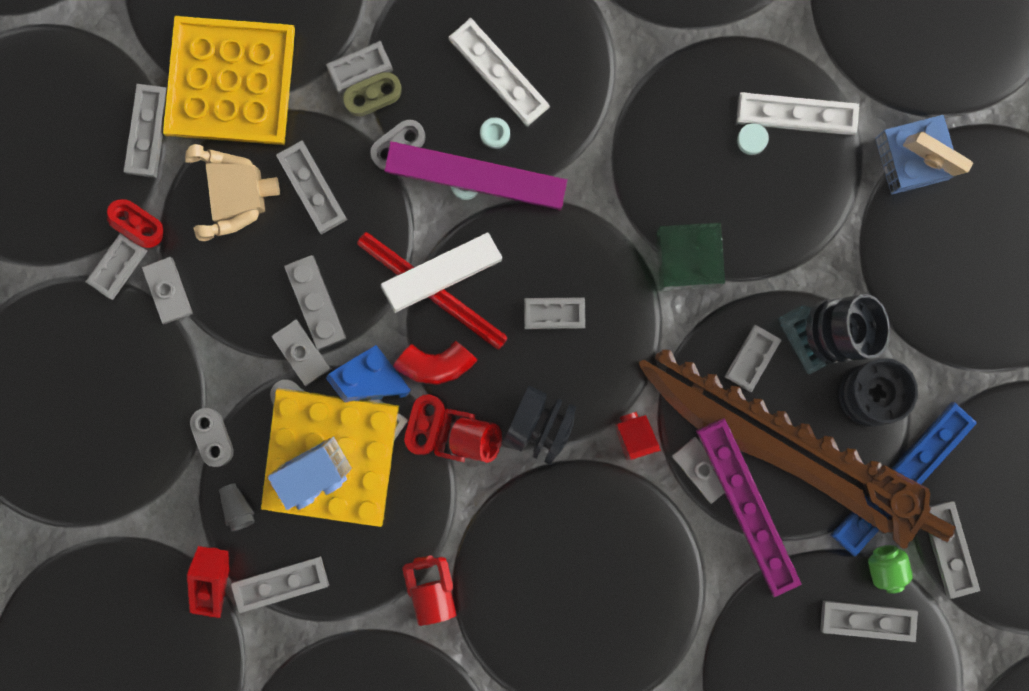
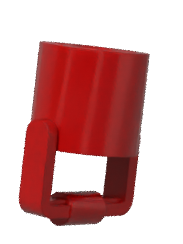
(468, 438)
(433, 599)

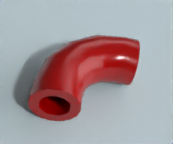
(435, 368)

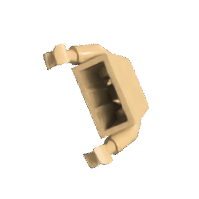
(234, 191)

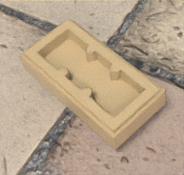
(937, 154)

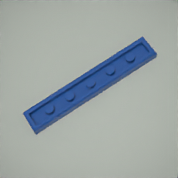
(915, 464)

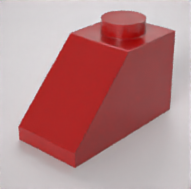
(636, 436)
(208, 581)

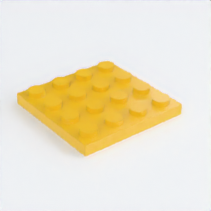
(229, 80)
(365, 437)

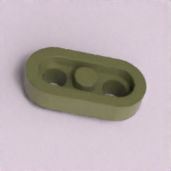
(371, 91)

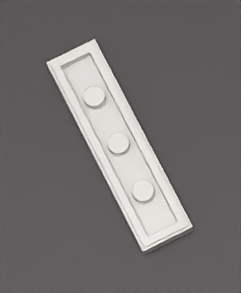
(499, 72)
(798, 113)
(441, 272)

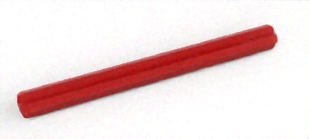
(441, 298)

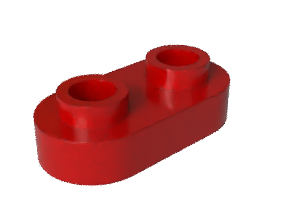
(136, 224)
(421, 424)

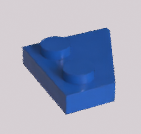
(367, 377)

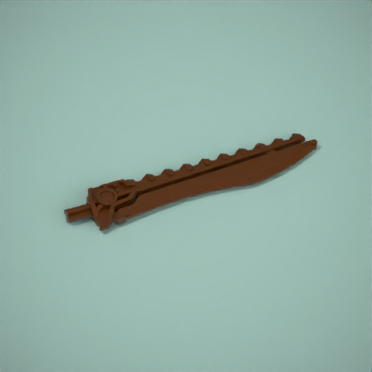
(890, 491)

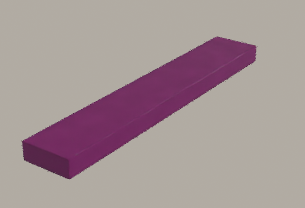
(475, 175)
(748, 507)

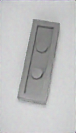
(146, 131)
(311, 187)
(315, 302)
(953, 557)
(279, 584)
(869, 621)

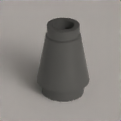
(235, 508)

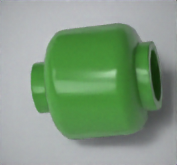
(890, 568)

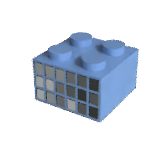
(905, 168)
(310, 473)

